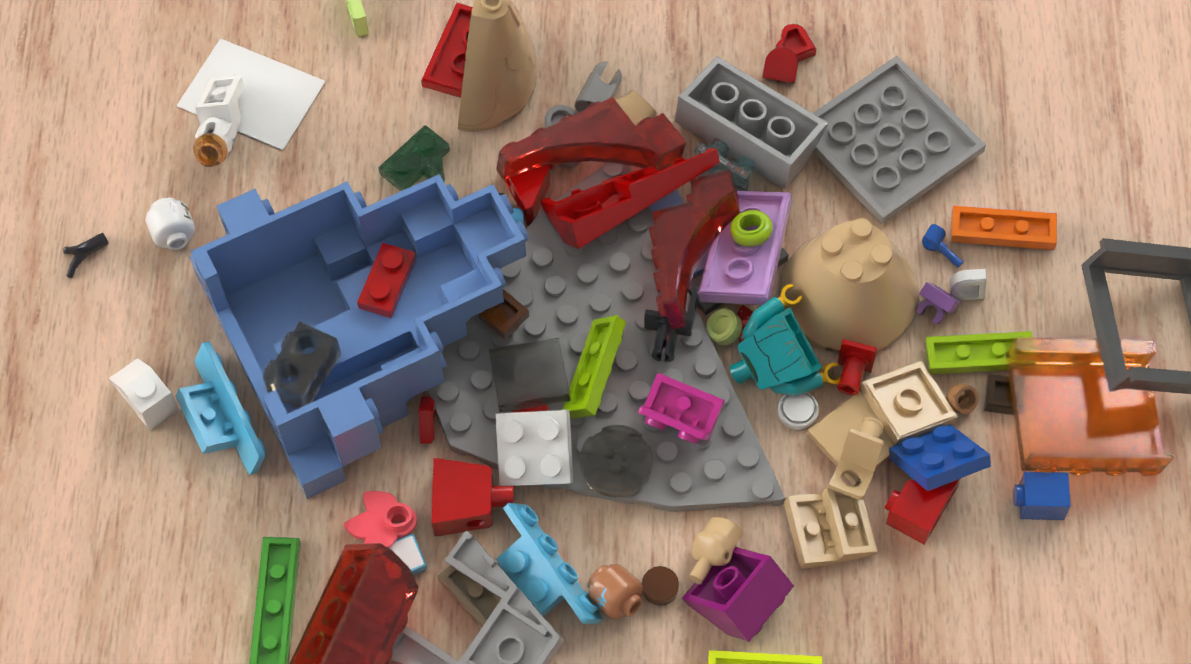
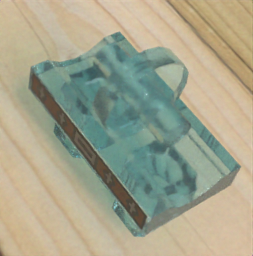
(741, 169)

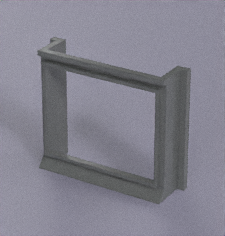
(1135, 260)

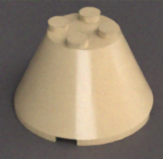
(851, 287)

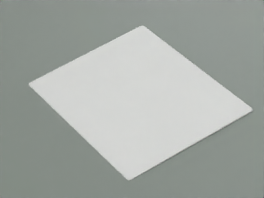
(272, 96)

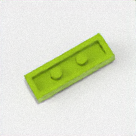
(969, 352)
(594, 366)

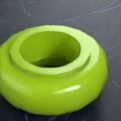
(748, 219)

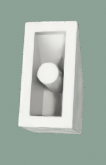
(145, 393)

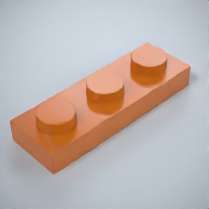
(1004, 227)

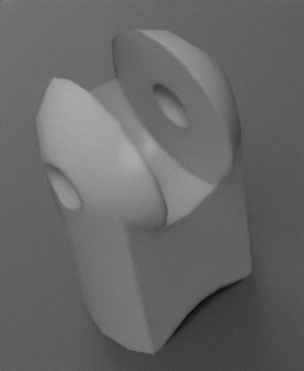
(596, 89)

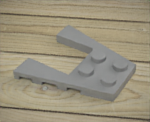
(510, 635)

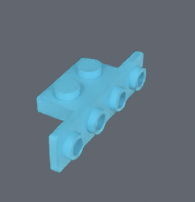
(217, 414)
(540, 570)

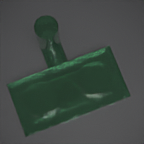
(416, 158)

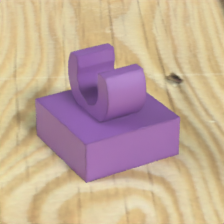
(939, 299)

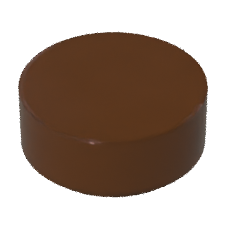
(660, 585)

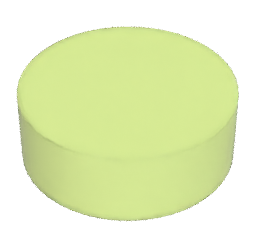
(724, 326)

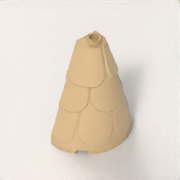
(498, 66)

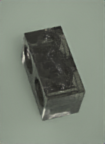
(309, 368)

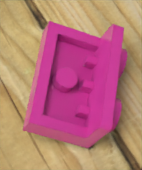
(682, 408)

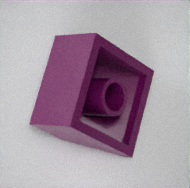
(740, 594)

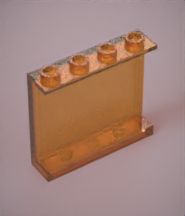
(1070, 416)

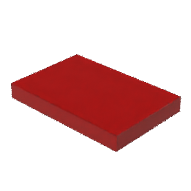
(448, 61)

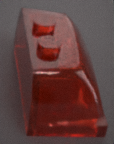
(359, 609)

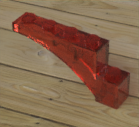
(595, 135)
(684, 236)

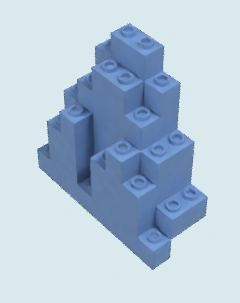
(312, 269)

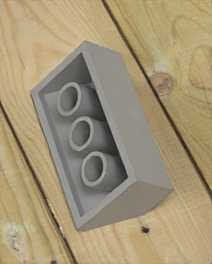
(750, 121)

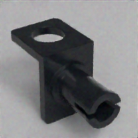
(666, 336)

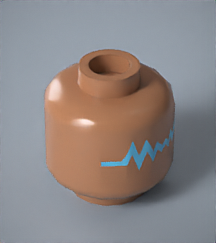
(615, 591)

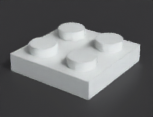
(534, 448)

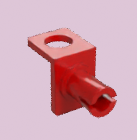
(855, 360)

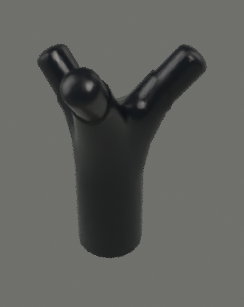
(83, 250)

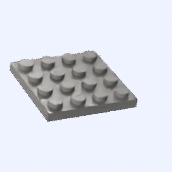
(893, 139)

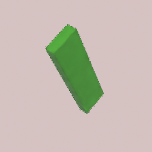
(275, 600)

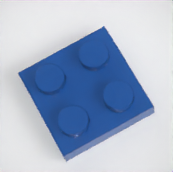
(939, 457)

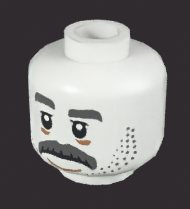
(170, 223)

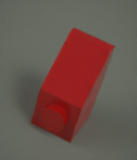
(529, 189)
(917, 510)

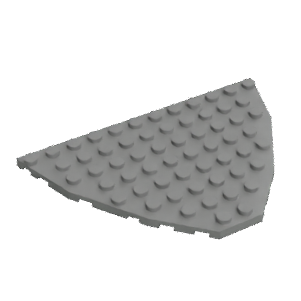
(564, 295)

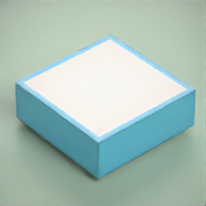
(409, 552)

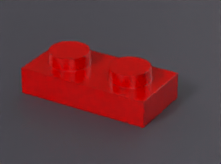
(386, 280)

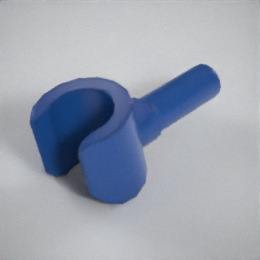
(933, 242)

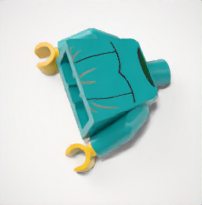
(778, 351)

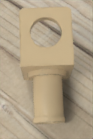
(859, 457)

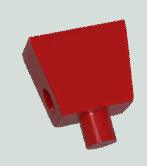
(465, 497)

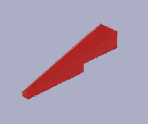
(606, 205)

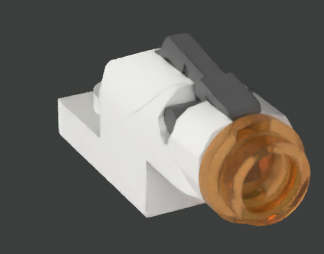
(218, 119)

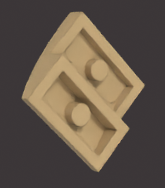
(829, 528)

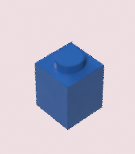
(1043, 495)

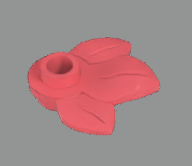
(378, 521)

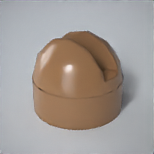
(964, 402)

